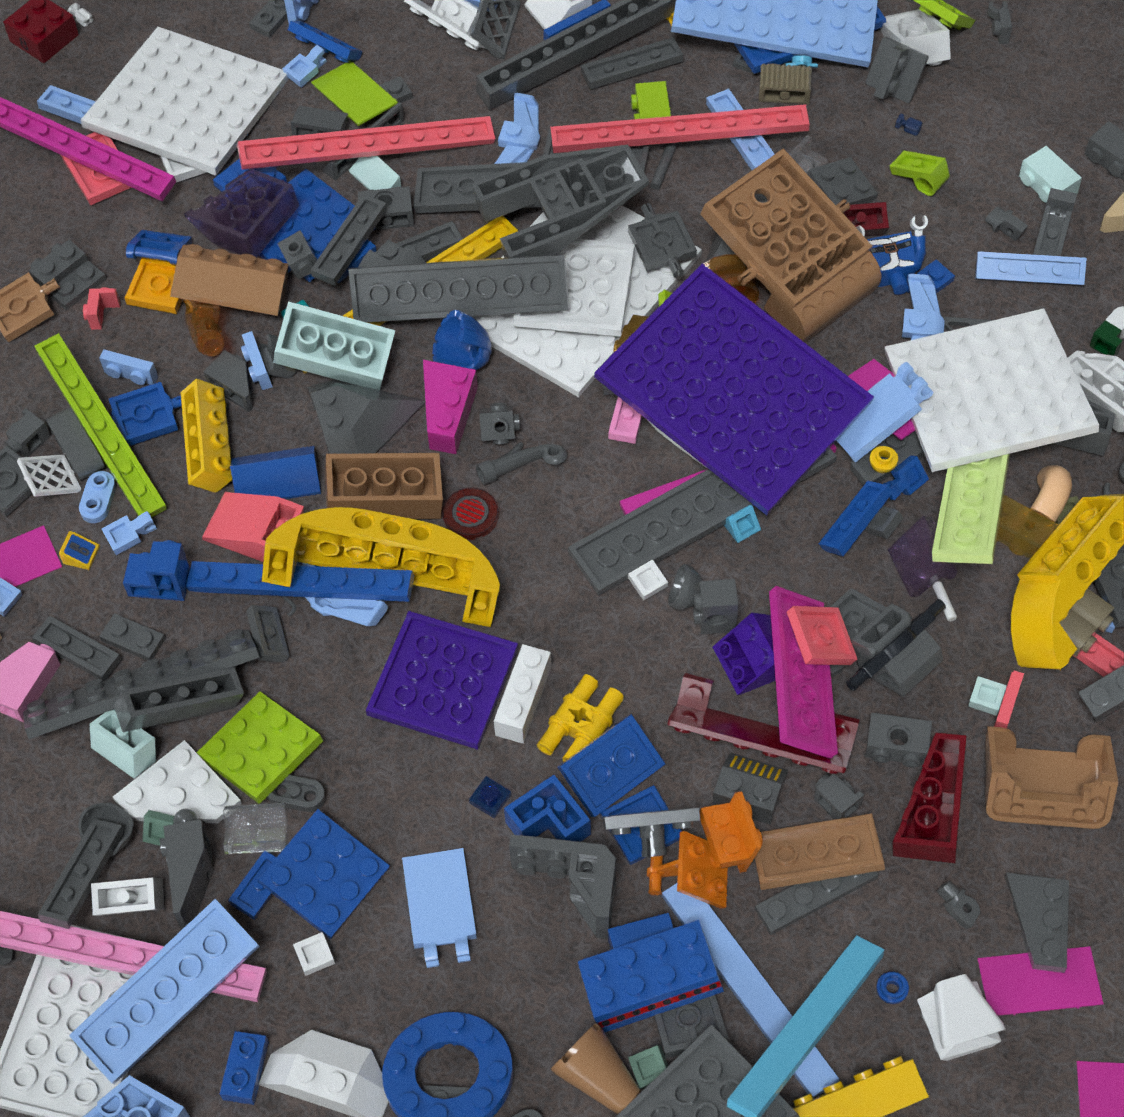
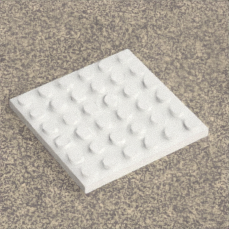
(185, 100)
(994, 390)

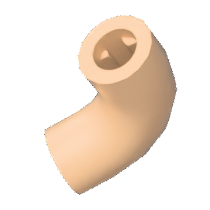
(1054, 492)

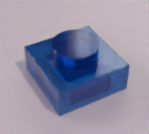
(490, 797)

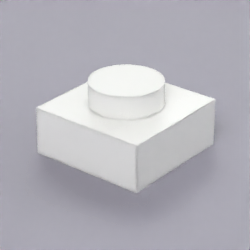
(648, 580)
(314, 954)

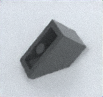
(231, 374)

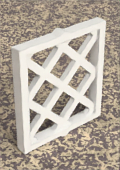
(52, 489)

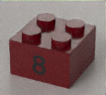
(41, 28)

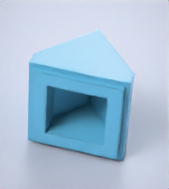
(742, 524)

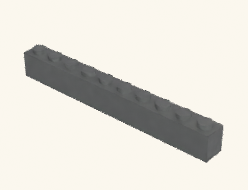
(569, 48)

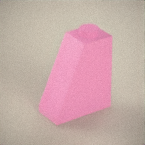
(25, 677)

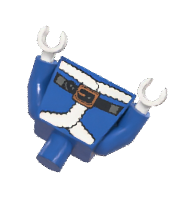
(899, 255)

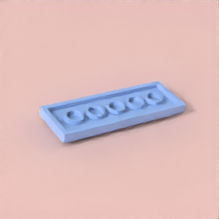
(164, 991)

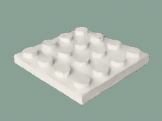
(596, 290)

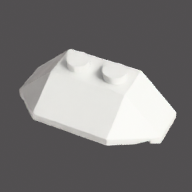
(1102, 382)
(328, 1075)

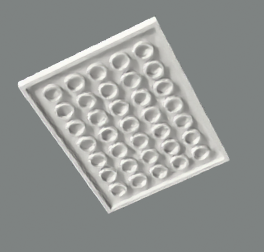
(573, 356)

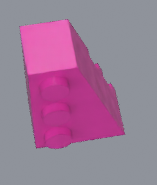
(448, 403)

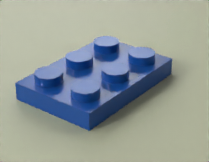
(611, 765)

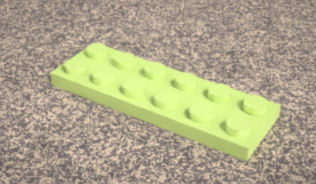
(970, 512)

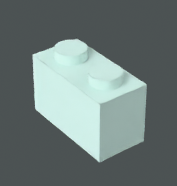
(1047, 171)
(128, 750)

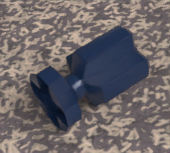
(911, 125)

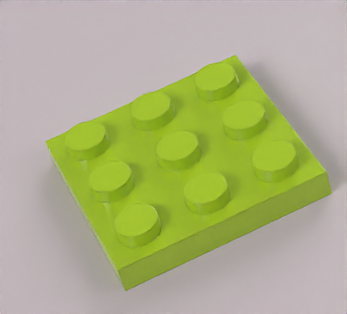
(259, 747)

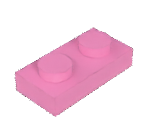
(624, 423)

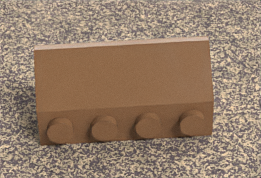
(230, 279)

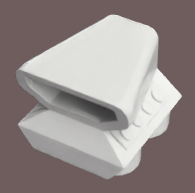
(959, 1018)

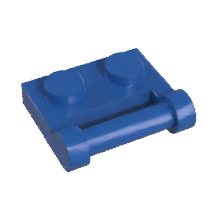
(157, 246)

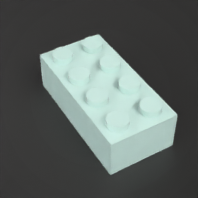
(333, 346)

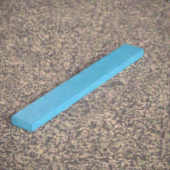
(805, 1029)

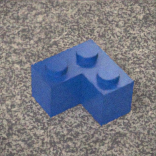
(158, 573)
(548, 808)

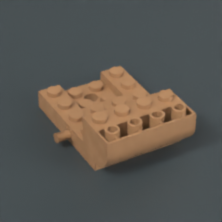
(795, 245)

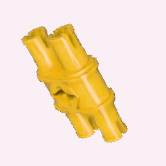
(576, 708)

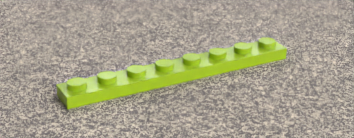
(100, 426)

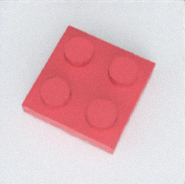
(821, 635)

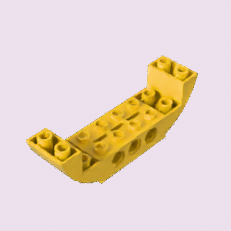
(1059, 578)

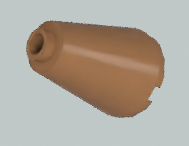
(598, 1071)

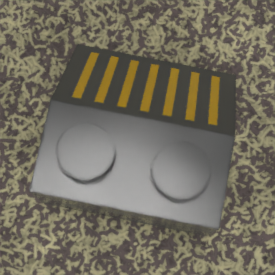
(757, 781)

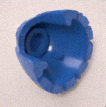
(462, 342)

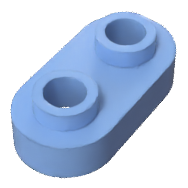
(97, 495)

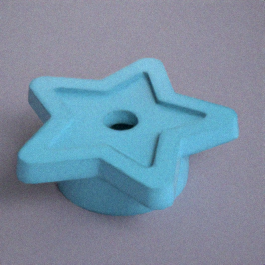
(802, 60)

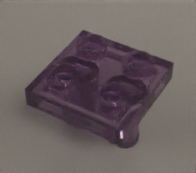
(914, 558)

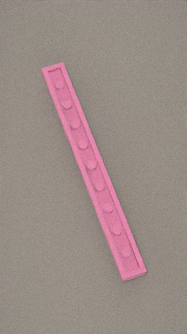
(108, 952)

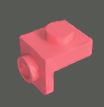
(97, 301)

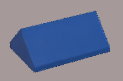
(277, 473)

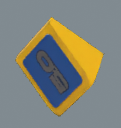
(78, 551)

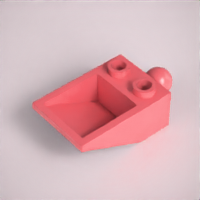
(247, 520)

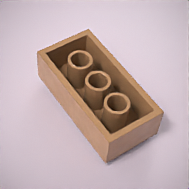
(386, 483)

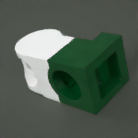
(1109, 334)

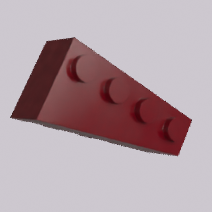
(933, 813)

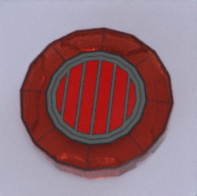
(470, 513)

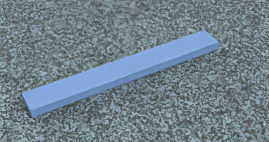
(748, 985)

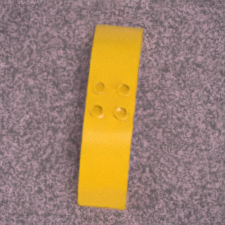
(384, 541)

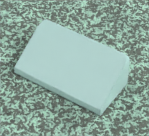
(374, 173)

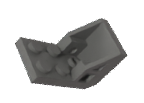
(589, 869)

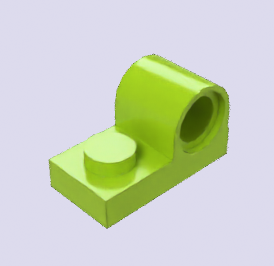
(926, 170)

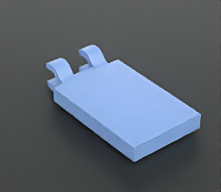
(890, 409)
(439, 903)

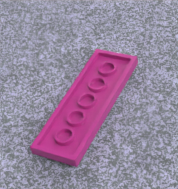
(801, 688)

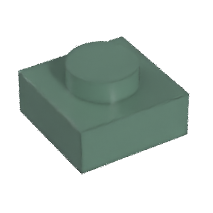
(153, 826)
(648, 1065)

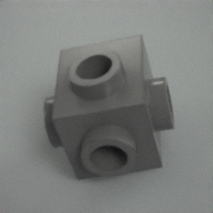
(498, 413)

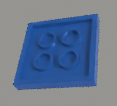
(323, 874)

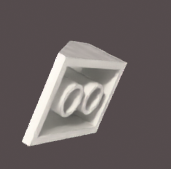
(920, 33)

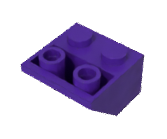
(748, 653)

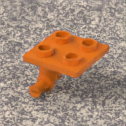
(695, 872)

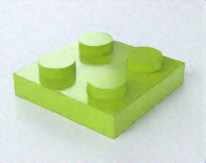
(948, 14)

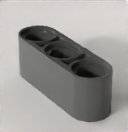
(75, 443)

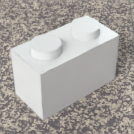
(127, 896)

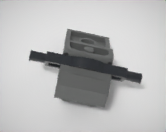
(888, 642)

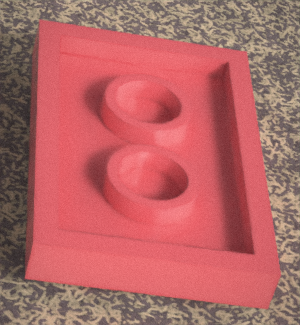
(92, 183)

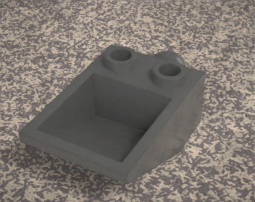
(188, 864)

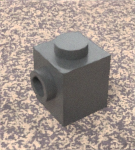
(298, 254)

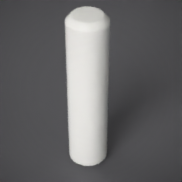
(942, 595)

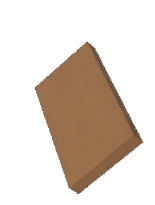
(818, 852)

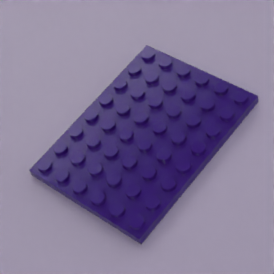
(734, 388)

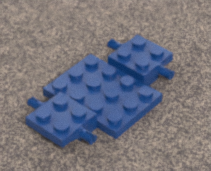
(318, 215)

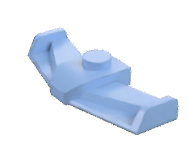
(522, 135)
(925, 316)
(355, 610)

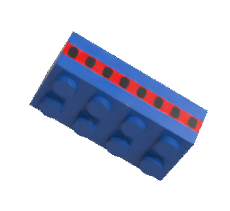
(650, 976)

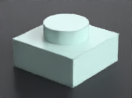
(987, 696)

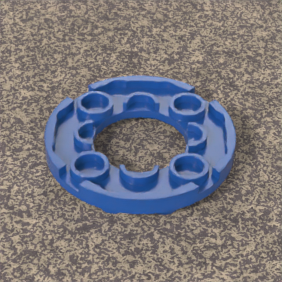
(434, 1032)

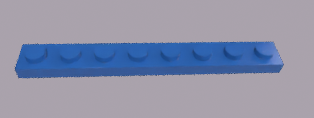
(306, 581)

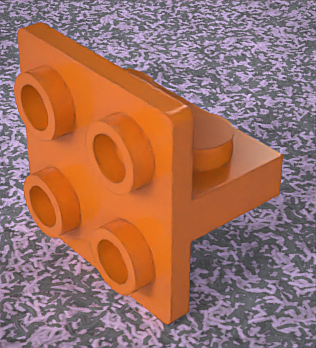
(731, 833)

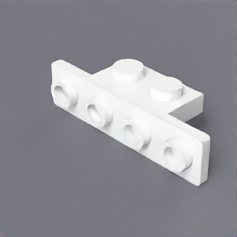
(452, 14)

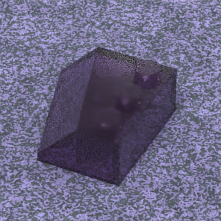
(246, 212)

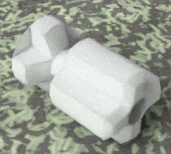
(82, 15)

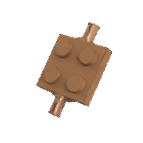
(24, 305)

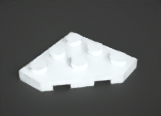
(177, 783)

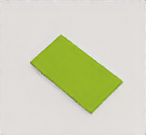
(354, 92)

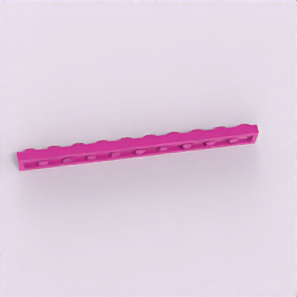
(85, 150)

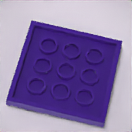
(442, 680)

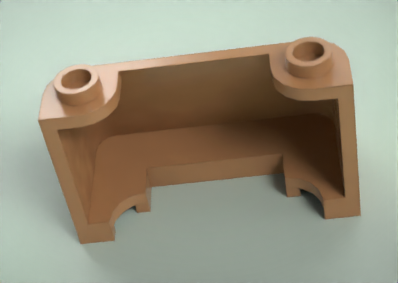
(1048, 784)

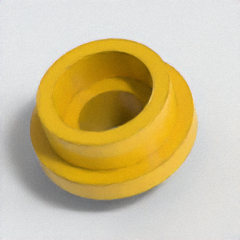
(883, 465)

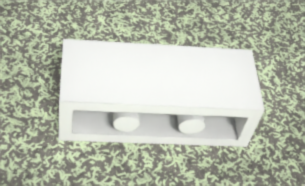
(522, 694)

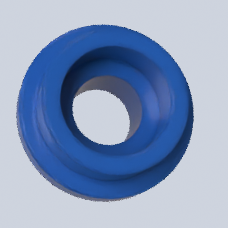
(896, 979)

